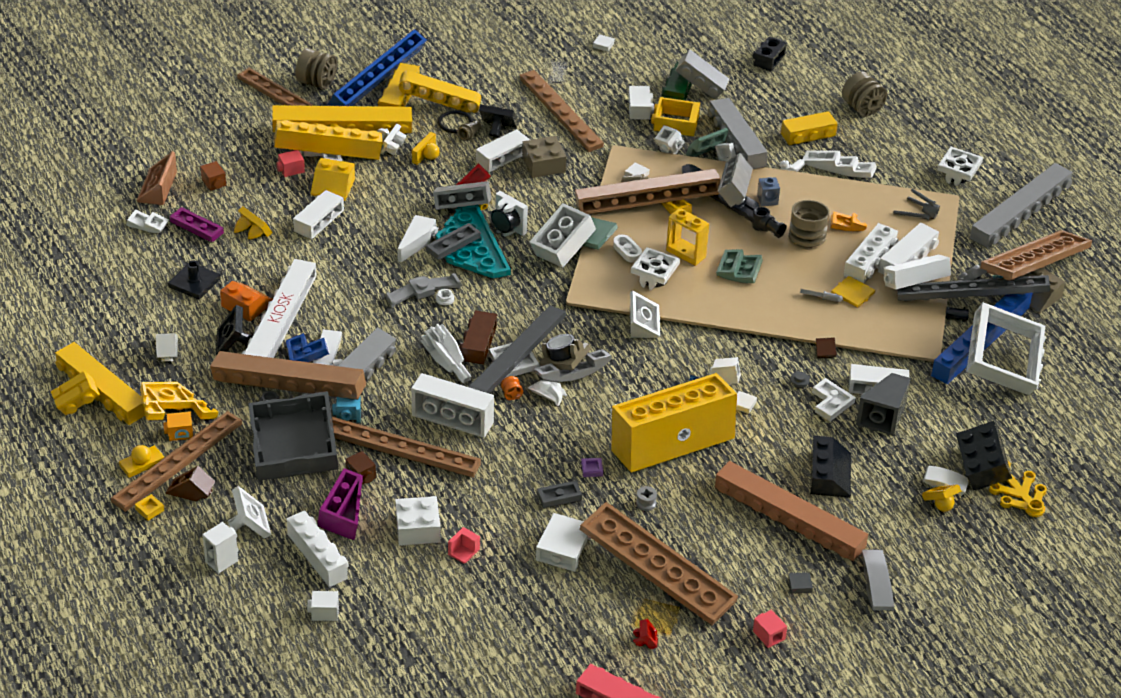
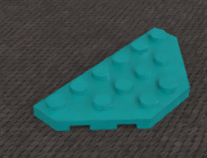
(481, 255)

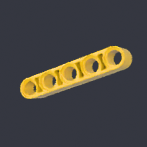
(439, 92)

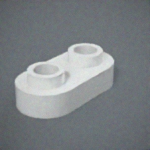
(627, 248)

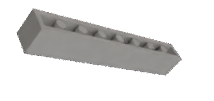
(1021, 205)

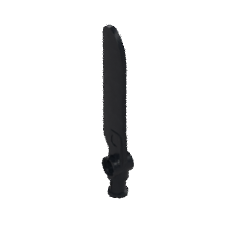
(750, 210)

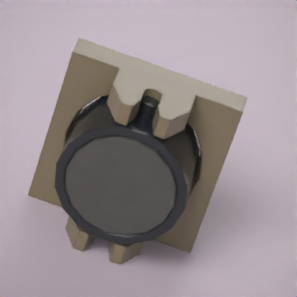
(564, 351)

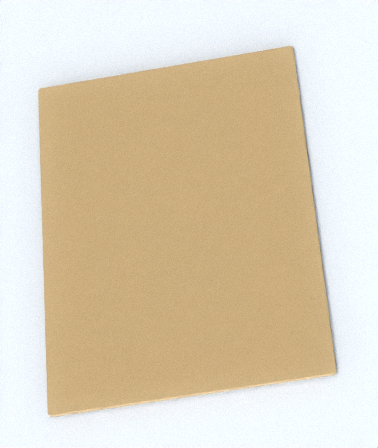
(774, 301)

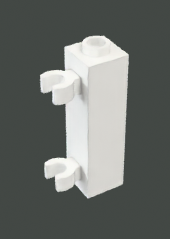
(917, 271)

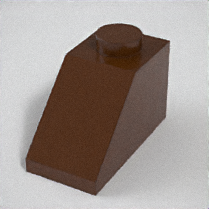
(192, 485)

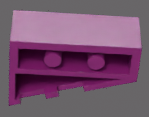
(342, 505)

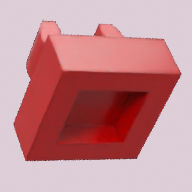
(646, 634)

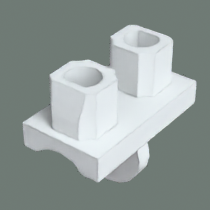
(388, 138)

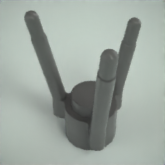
(930, 208)

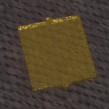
(659, 614)

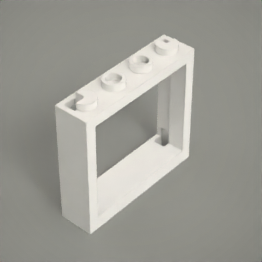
(1014, 323)

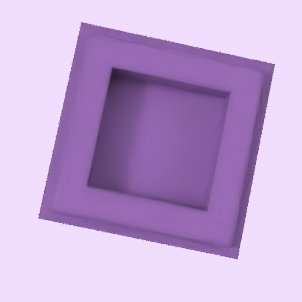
(592, 467)

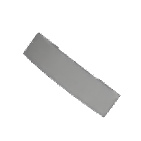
(594, 362)

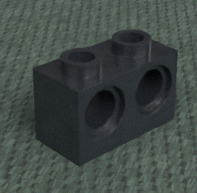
(769, 53)

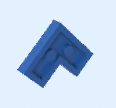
(301, 351)

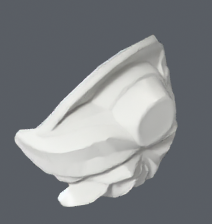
(548, 389)

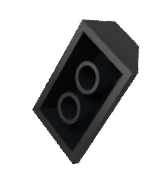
(830, 468)

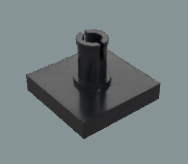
(498, 117)
(194, 280)
(231, 331)

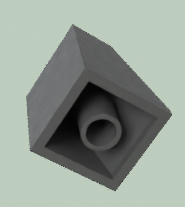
(884, 404)

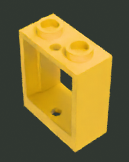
(678, 108)
(675, 244)

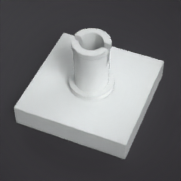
(250, 513)

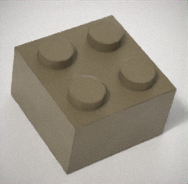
(544, 156)

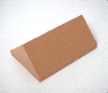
(159, 181)

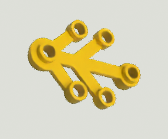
(1032, 506)

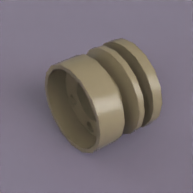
(316, 68)
(864, 94)
(809, 223)

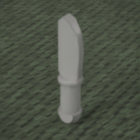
(825, 295)

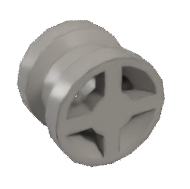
(646, 498)

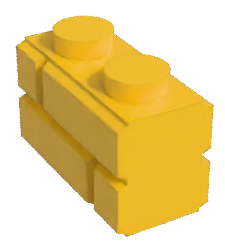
(75, 393)

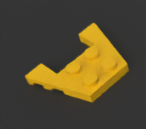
(171, 395)

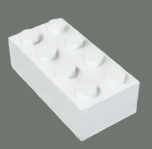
(452, 405)

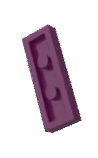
(196, 224)

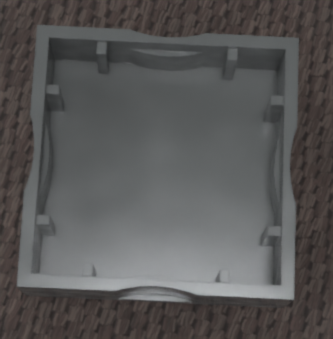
(293, 436)

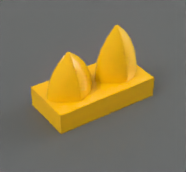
(248, 219)

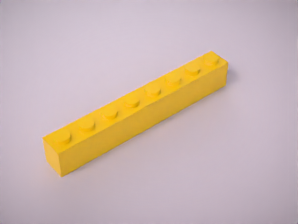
(349, 117)

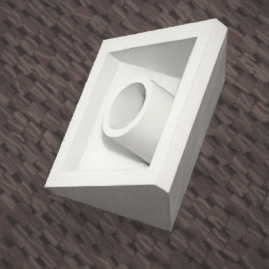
(644, 317)

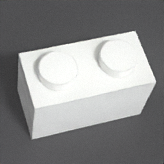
(640, 102)
(220, 547)

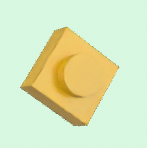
(149, 507)

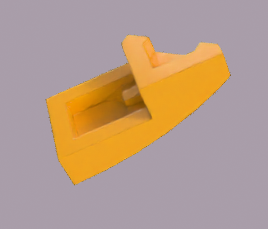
(846, 223)

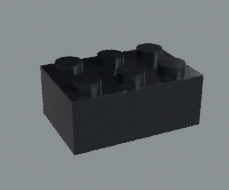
(983, 455)

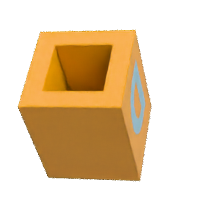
(178, 426)

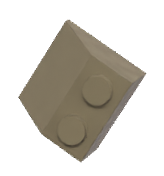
(1043, 300)

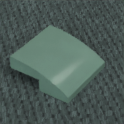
(707, 143)
(739, 267)

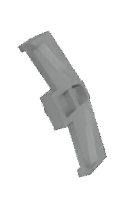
(421, 288)

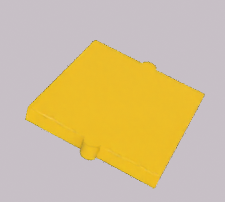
(853, 291)

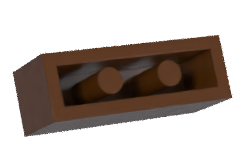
(478, 337)

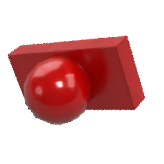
(476, 175)

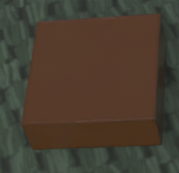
(826, 347)

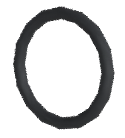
(452, 112)

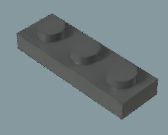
(453, 241)

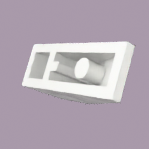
(417, 236)

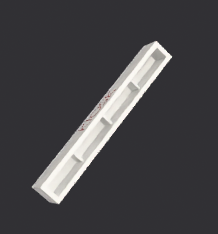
(282, 309)

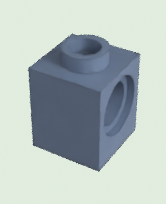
(768, 191)

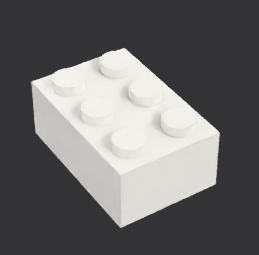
(562, 235)

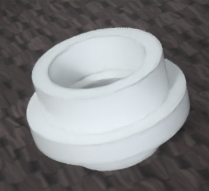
(445, 297)

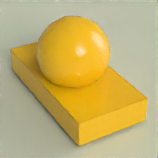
(425, 149)
(141, 459)
(943, 496)

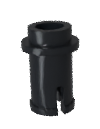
(957, 313)

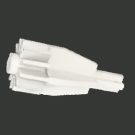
(445, 351)

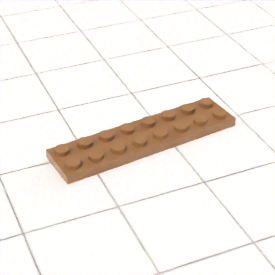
(1035, 254)
(659, 563)

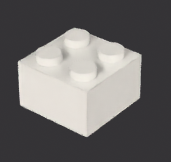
(417, 520)

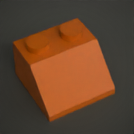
(249, 299)

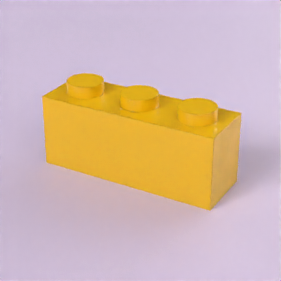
(809, 128)

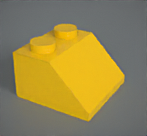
(333, 177)

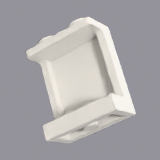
(562, 542)

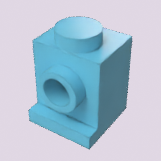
(347, 409)

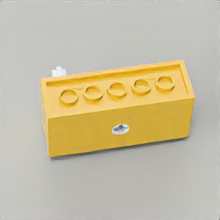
(673, 422)

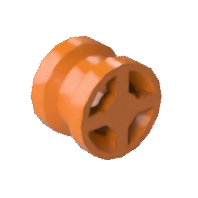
(511, 388)

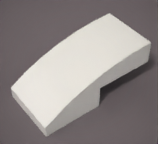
(152, 223)
(940, 476)

